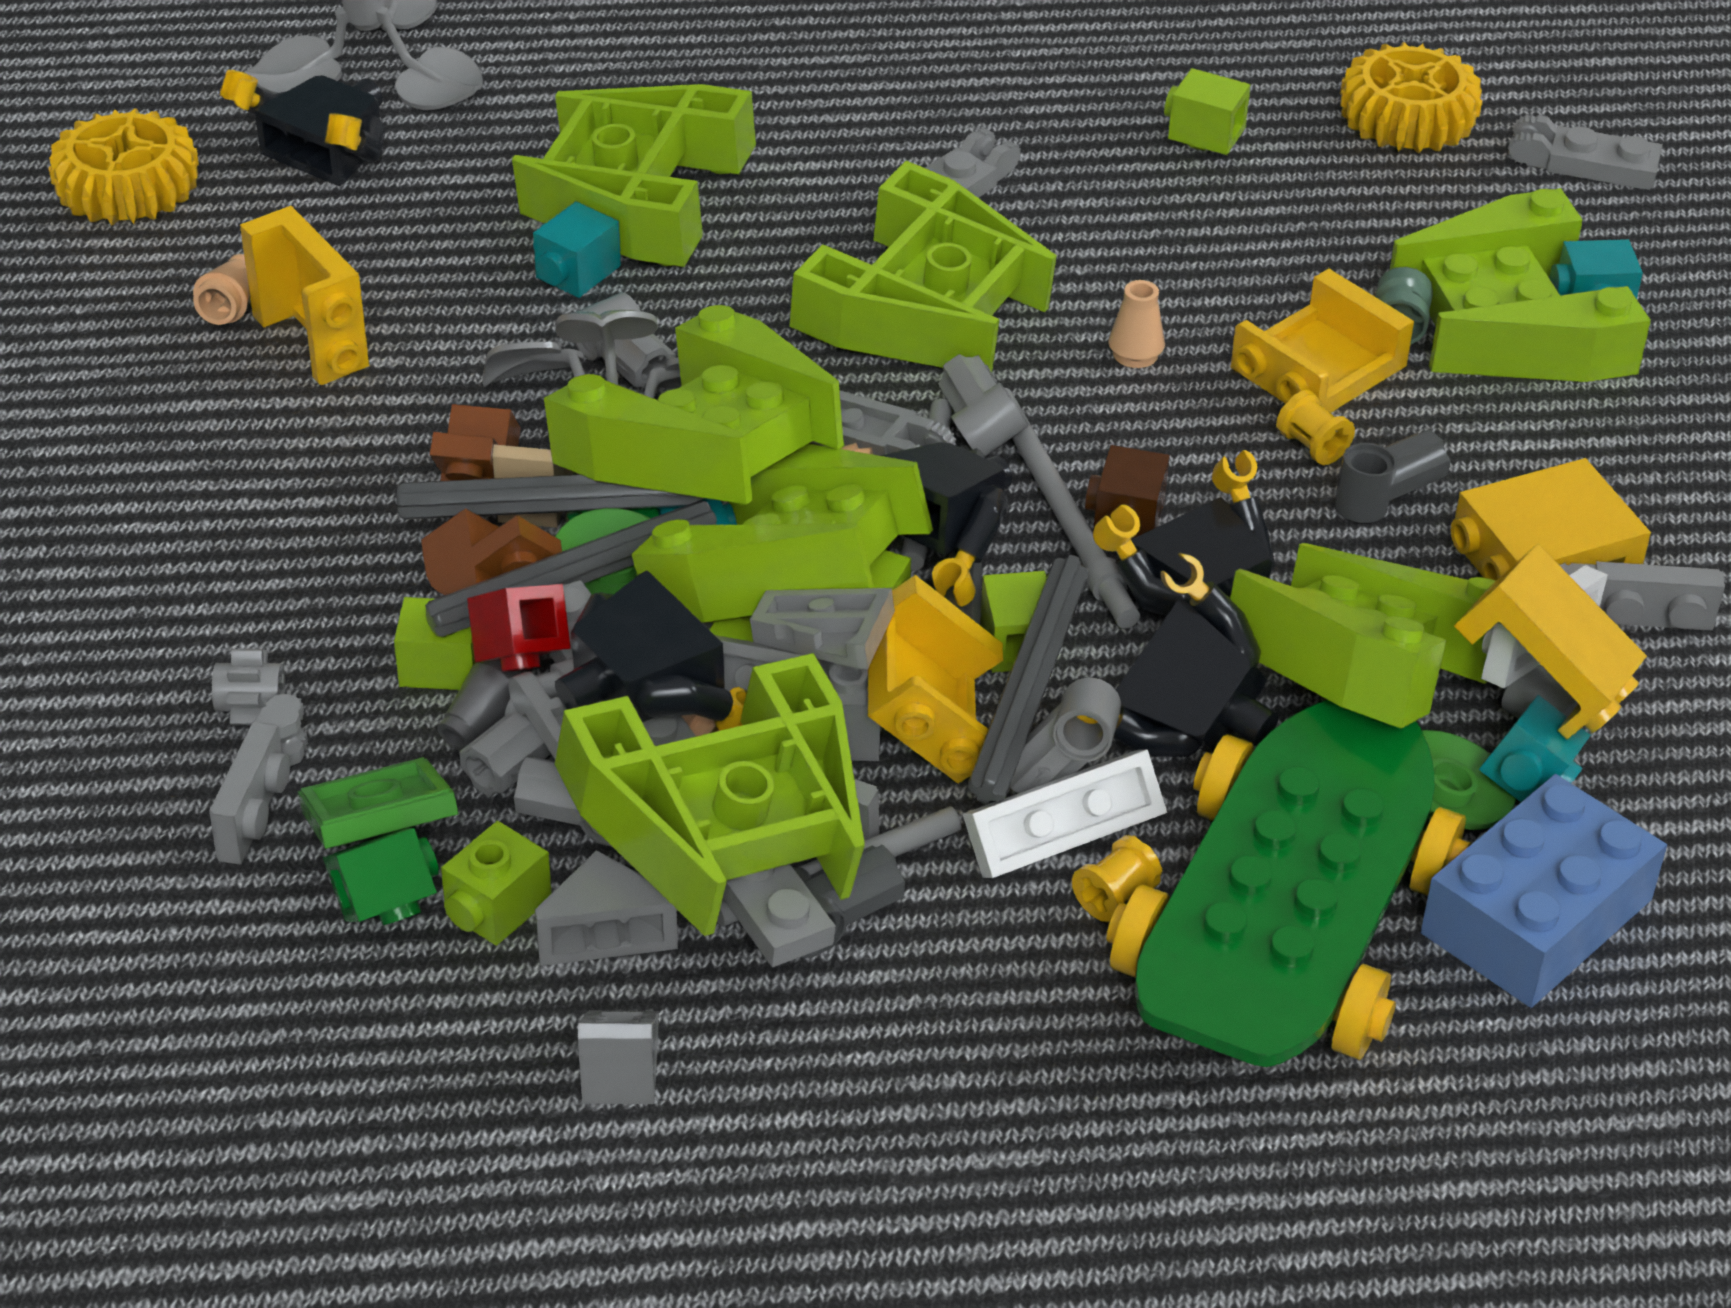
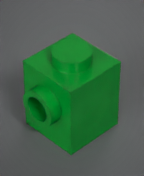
(383, 876)

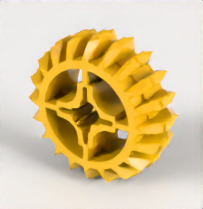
(1411, 97)
(123, 166)

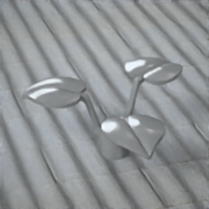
(431, 83)
(580, 327)

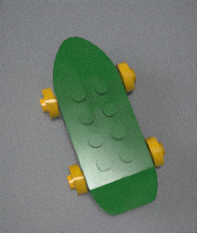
(1288, 888)

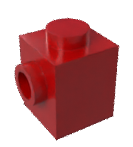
(519, 625)

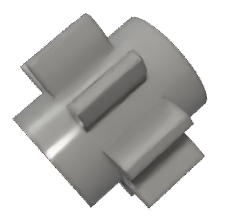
(246, 684)

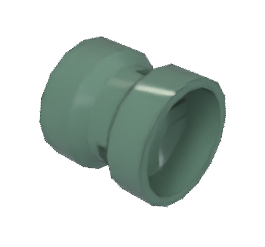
(1408, 293)

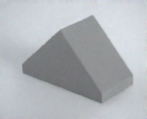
(604, 914)
(618, 1056)

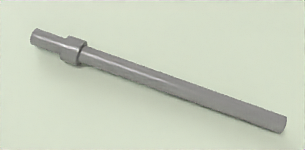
(1103, 574)

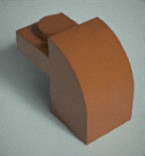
(470, 441)
(474, 550)

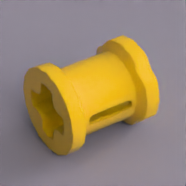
(1315, 427)
(1116, 877)

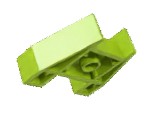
(620, 156)
(933, 286)
(1500, 308)
(737, 412)
(810, 526)
(1363, 630)
(725, 798)

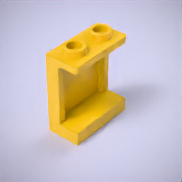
(304, 277)
(1329, 347)
(1560, 508)
(1563, 633)
(927, 675)

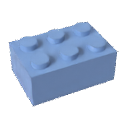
(1542, 889)

